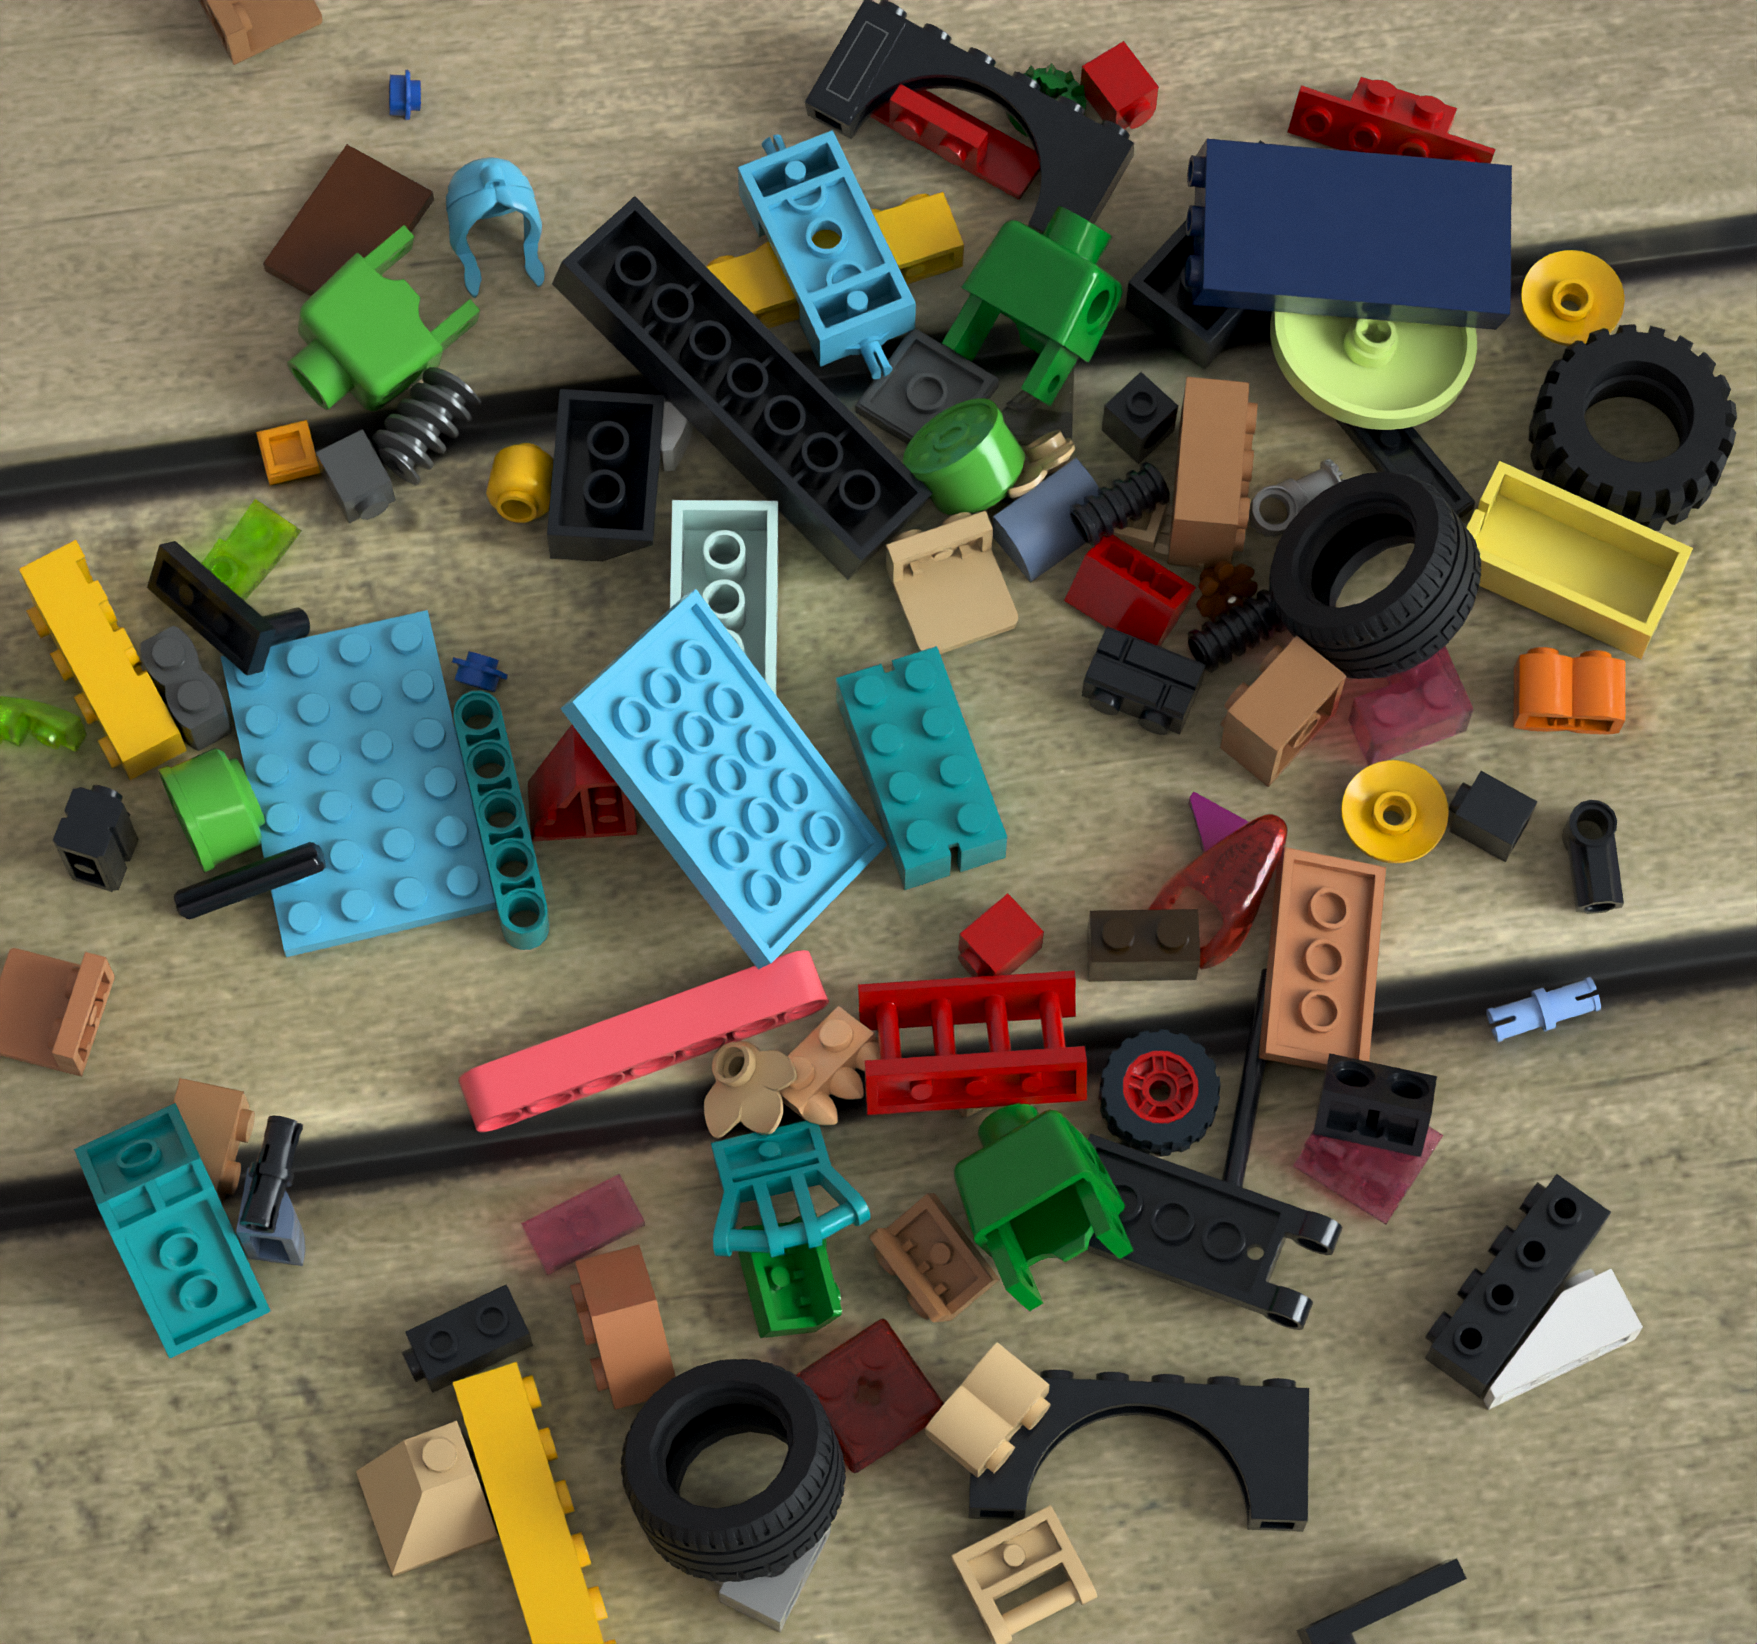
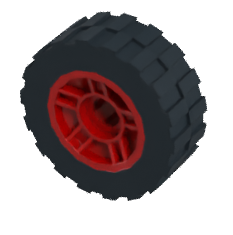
(1150, 1063)

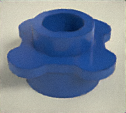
(478, 671)

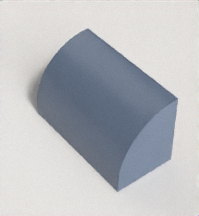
(1038, 525)
(283, 1245)

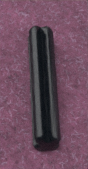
(249, 880)

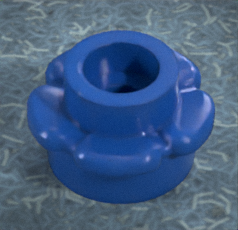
(404, 95)

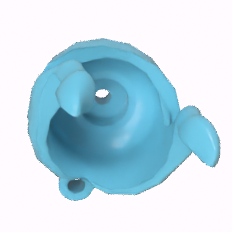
(485, 191)

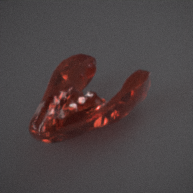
(1232, 878)

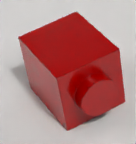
(1120, 87)
(999, 940)

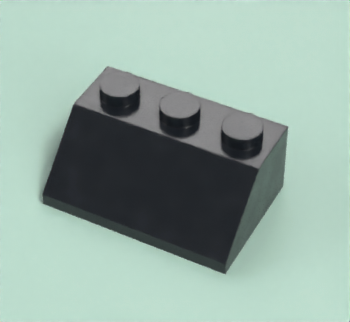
(604, 474)

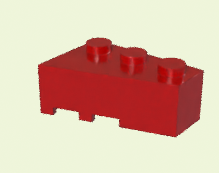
(577, 796)

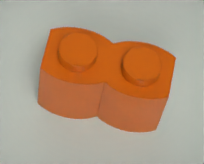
(1569, 692)

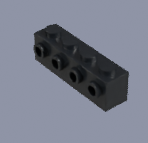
(1516, 1285)

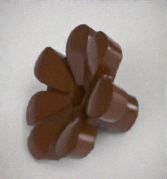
(1224, 587)

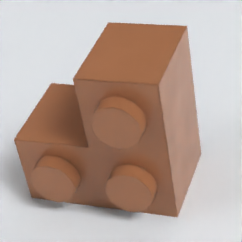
(624, 1320)

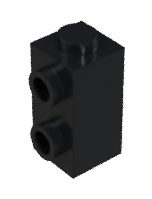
(466, 1339)

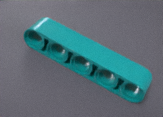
(496, 796)

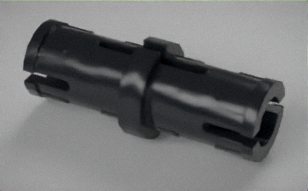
(271, 1174)

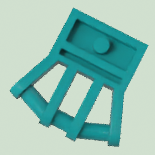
(776, 1164)

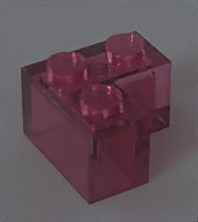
(1412, 711)

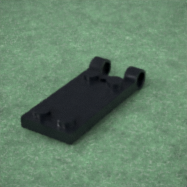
(1203, 1228)

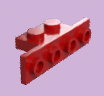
(1383, 122)
(961, 139)

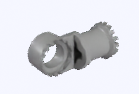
(1294, 496)

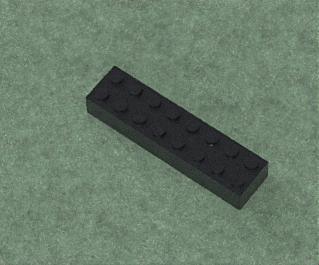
(740, 387)

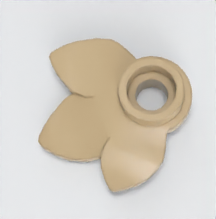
(1044, 457)
(748, 1095)

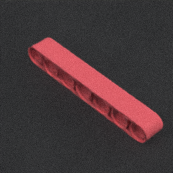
(642, 1041)

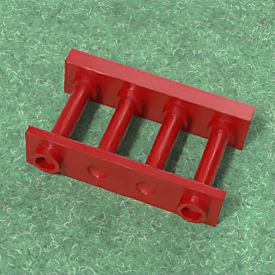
(972, 1079)

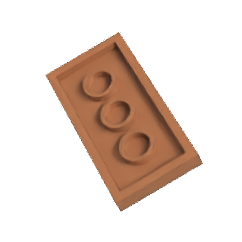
(1321, 959)

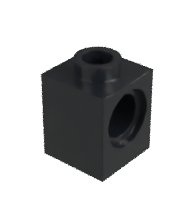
(1139, 417)

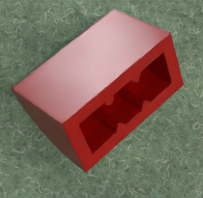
(1129, 591)

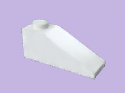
(1577, 1328)

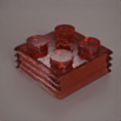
(905, 1395)

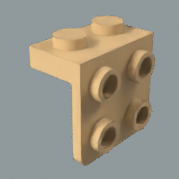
(950, 583)

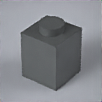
(356, 477)

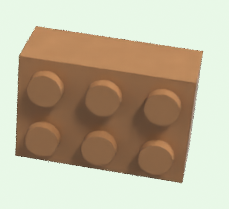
(1212, 472)

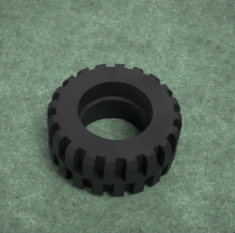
(1644, 369)

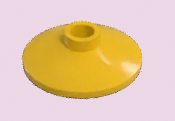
(1574, 278)
(1397, 788)

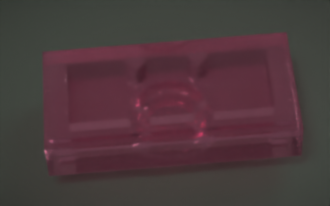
(583, 1224)

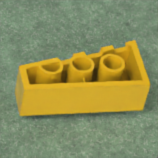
(101, 661)

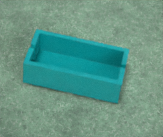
(921, 767)

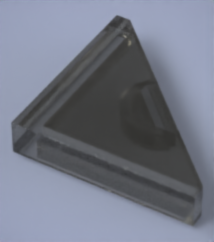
(1032, 418)

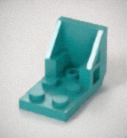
(171, 1230)

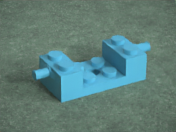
(846, 294)

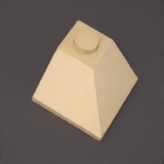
(426, 1499)

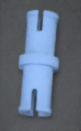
(1543, 1009)

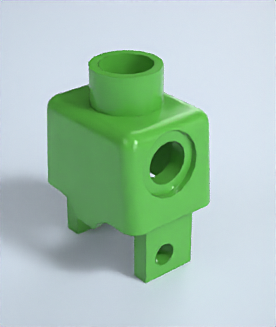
(369, 333)

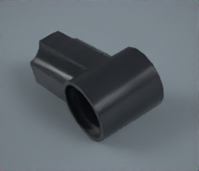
(1594, 862)

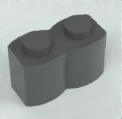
(186, 688)

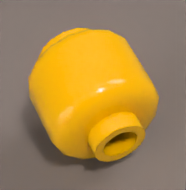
(520, 482)

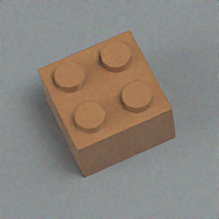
(1281, 709)

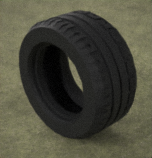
(1342, 532)
(701, 1410)

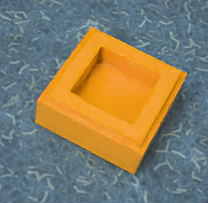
(288, 452)

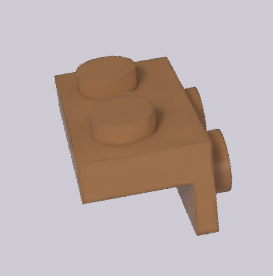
(933, 1260)

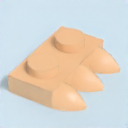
(827, 1066)

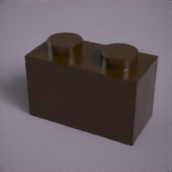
(1143, 945)

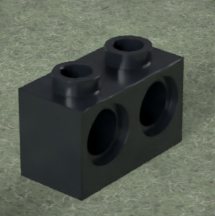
(1375, 1105)

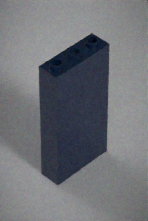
(1350, 234)

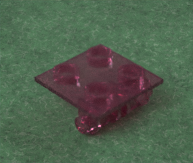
(1364, 1174)

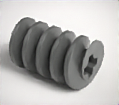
(422, 421)

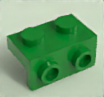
(791, 1290)

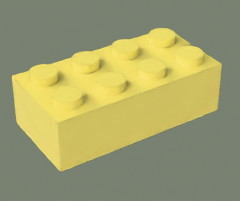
(1574, 559)

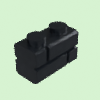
(1142, 682)
(96, 837)

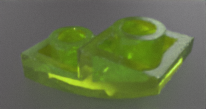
(251, 549)
(48, 724)

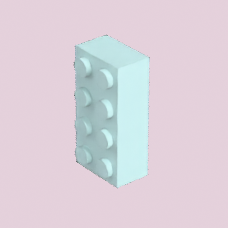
(732, 561)

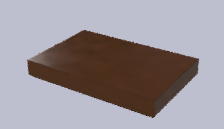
(346, 214)

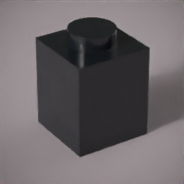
(1491, 815)

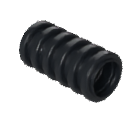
(1120, 503)
(1235, 631)

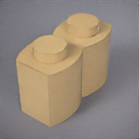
(988, 1411)

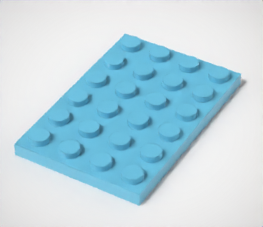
(363, 758)
(725, 778)

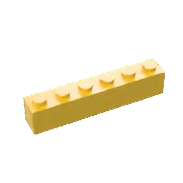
(917, 232)
(530, 1507)

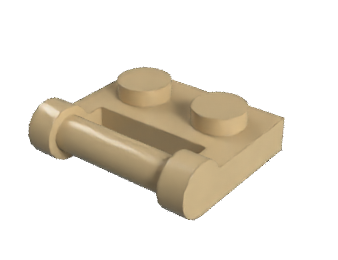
(1014, 1559)

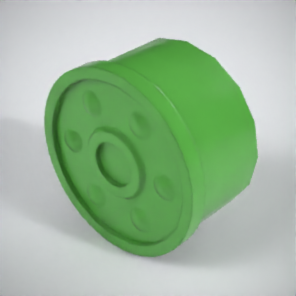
(966, 457)
(214, 806)

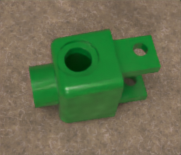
(1049, 292)
(1037, 1195)

